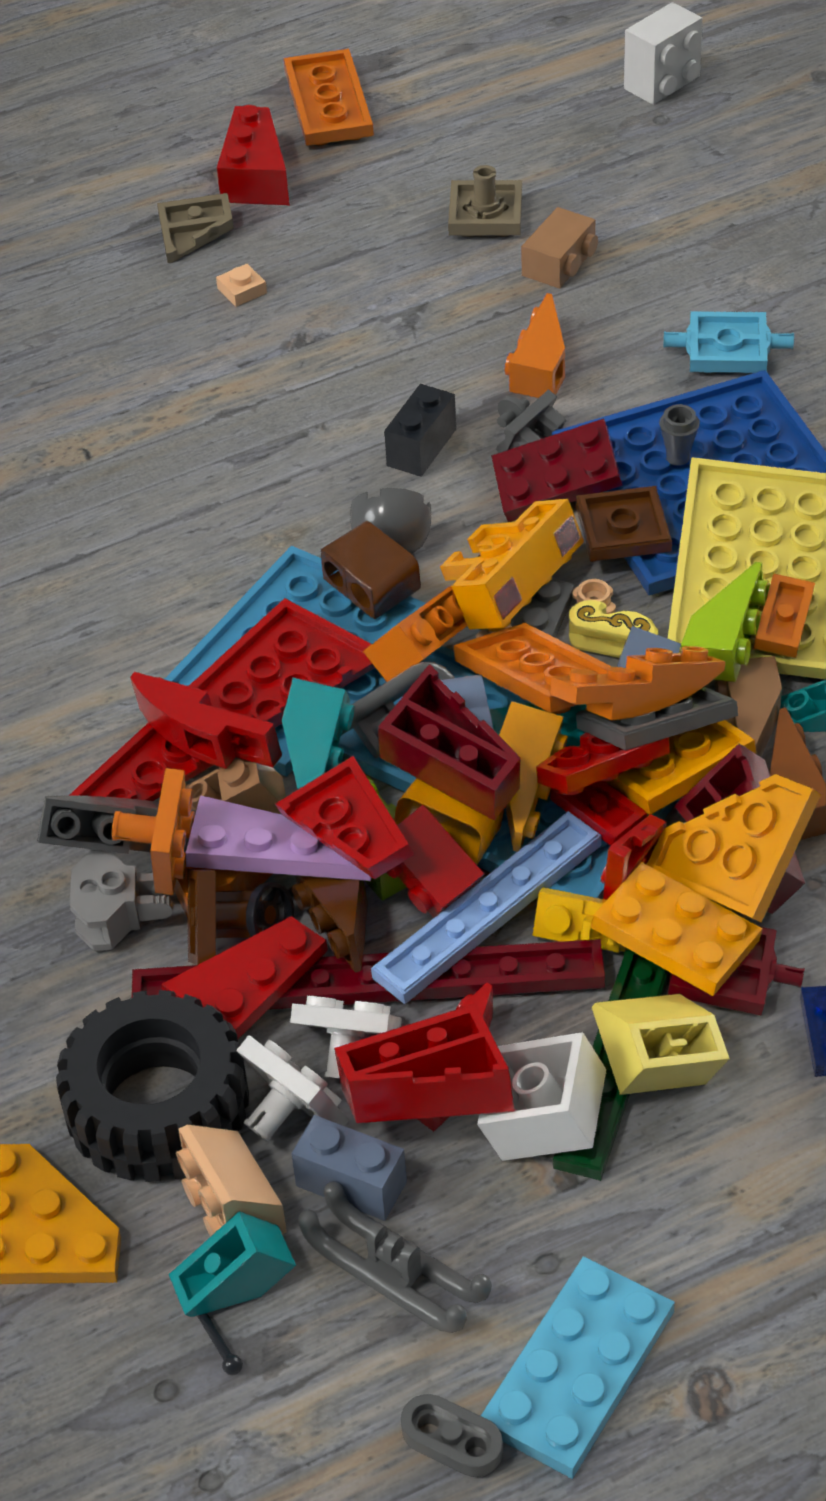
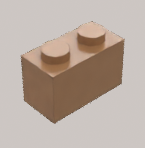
(558, 247)

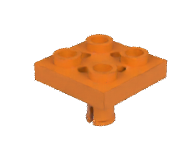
(164, 831)

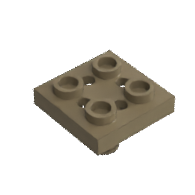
(485, 205)

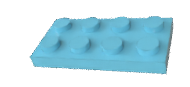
(578, 1366)

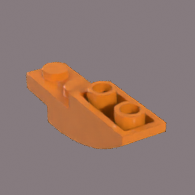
(643, 686)

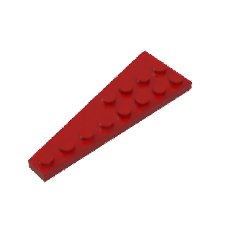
(245, 680)

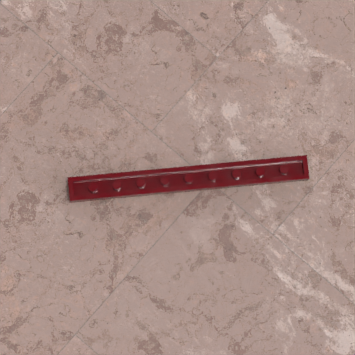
(505, 967)

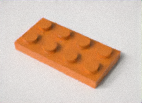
(328, 97)
(525, 662)

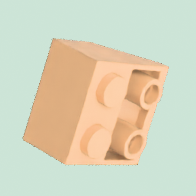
(225, 1178)

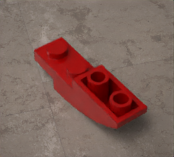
(203, 731)

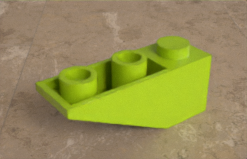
(729, 621)

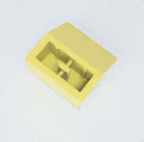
(660, 1042)

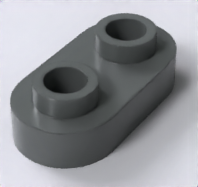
(455, 1435)

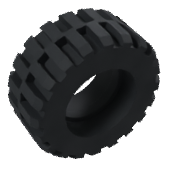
(136, 1037)

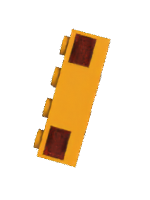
(512, 563)

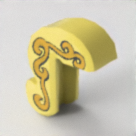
(601, 632)

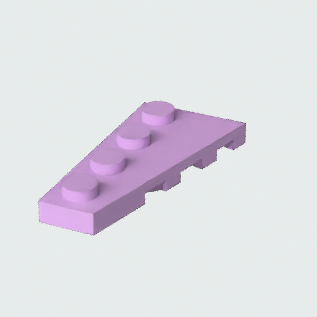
(260, 841)

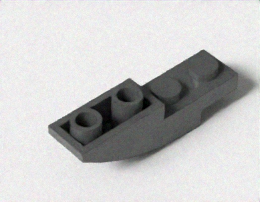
(89, 820)

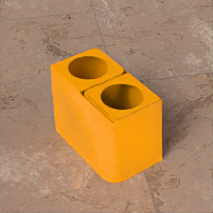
(465, 825)

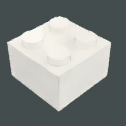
(662, 53)
(554, 1097)

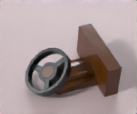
(228, 913)

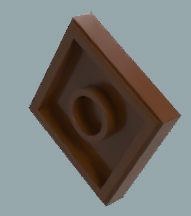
(623, 523)

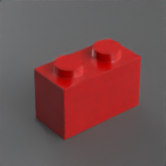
(440, 867)

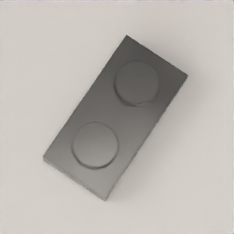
(547, 607)

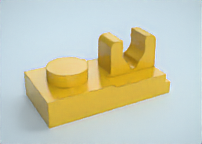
(569, 918)

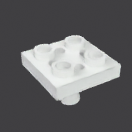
(343, 1024)
(289, 1089)

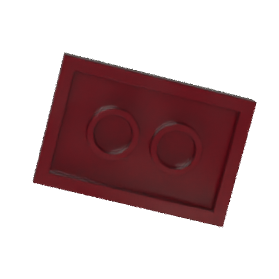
(556, 468)

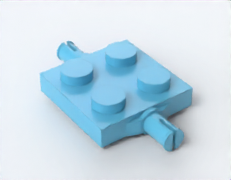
(728, 341)

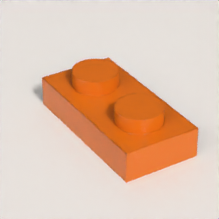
(784, 615)

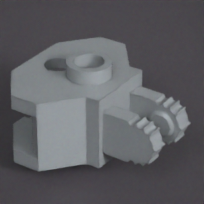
(112, 899)

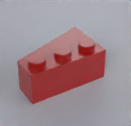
(252, 160)
(426, 1070)

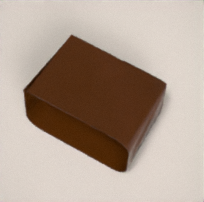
(371, 569)

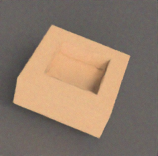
(241, 285)

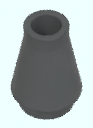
(679, 431)

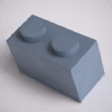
(364, 1166)

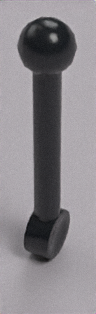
(231, 1363)

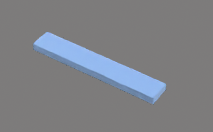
(485, 907)

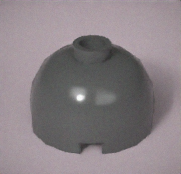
(397, 514)

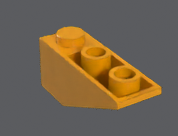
(534, 738)

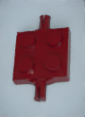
(749, 982)

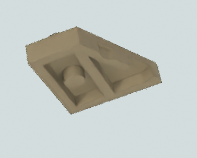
(193, 223)

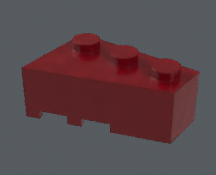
(449, 747)
(738, 774)

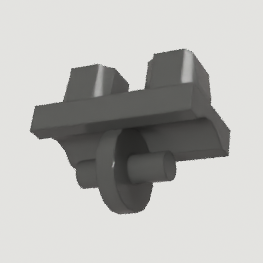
(525, 420)

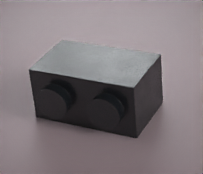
(420, 430)

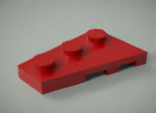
(594, 761)
(349, 819)
(253, 973)

